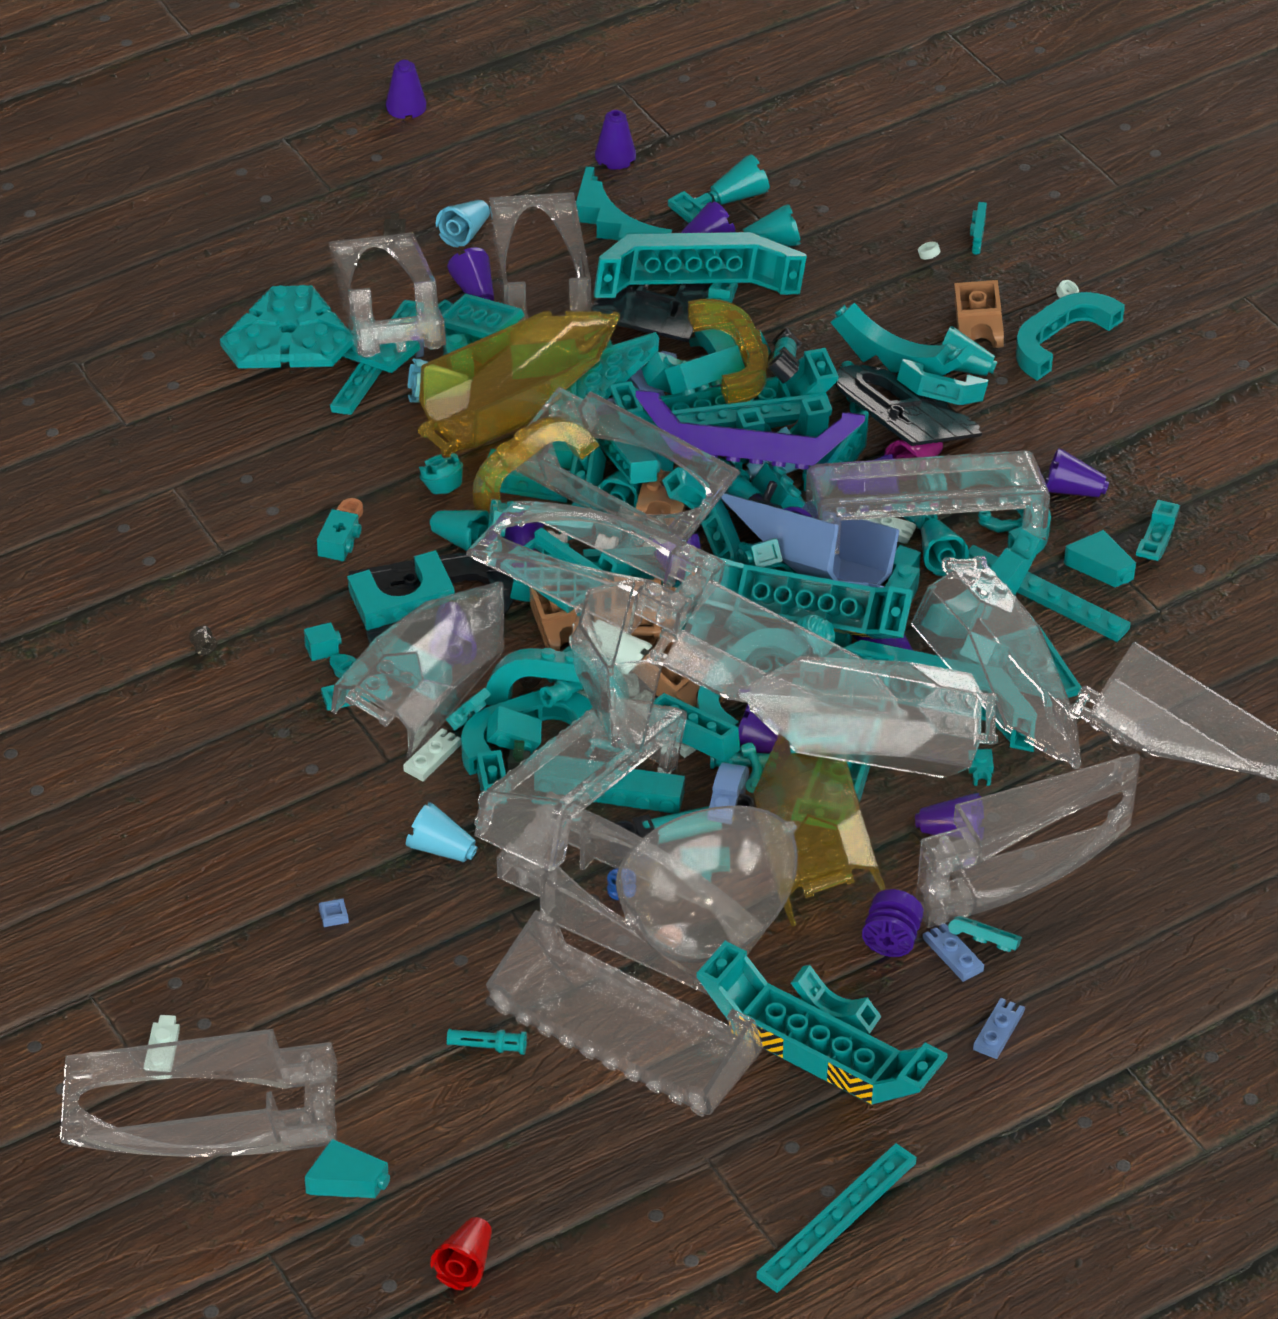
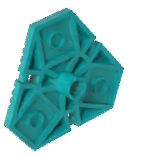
(289, 328)

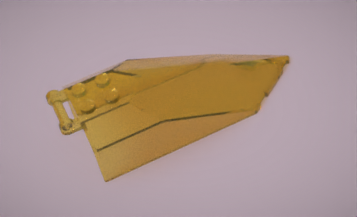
(508, 376)
(828, 818)

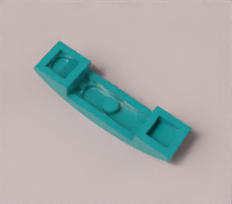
(1158, 531)

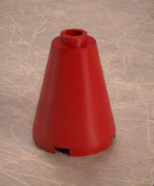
(463, 1255)

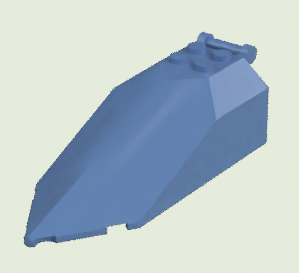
(810, 543)

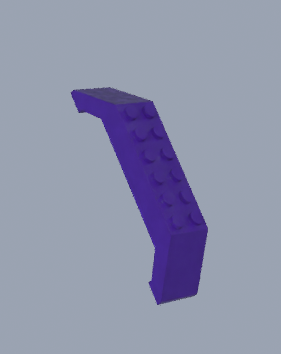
(747, 443)

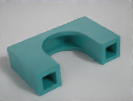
(812, 419)
(382, 609)

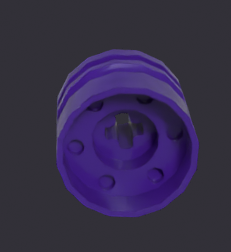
(892, 923)

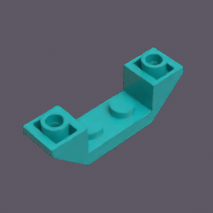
(941, 387)

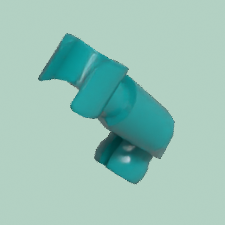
(987, 521)

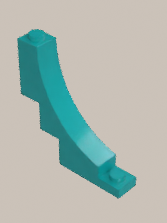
(597, 208)
(870, 339)
(1015, 562)

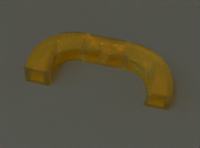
(730, 318)
(523, 446)

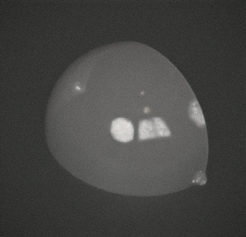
(708, 880)

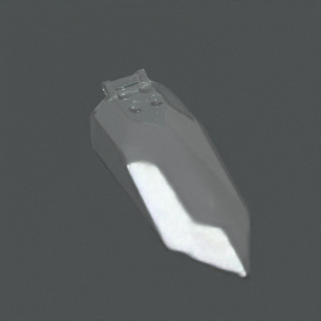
(988, 632)
(736, 642)
(427, 662)
(618, 691)
(876, 712)
(1177, 717)

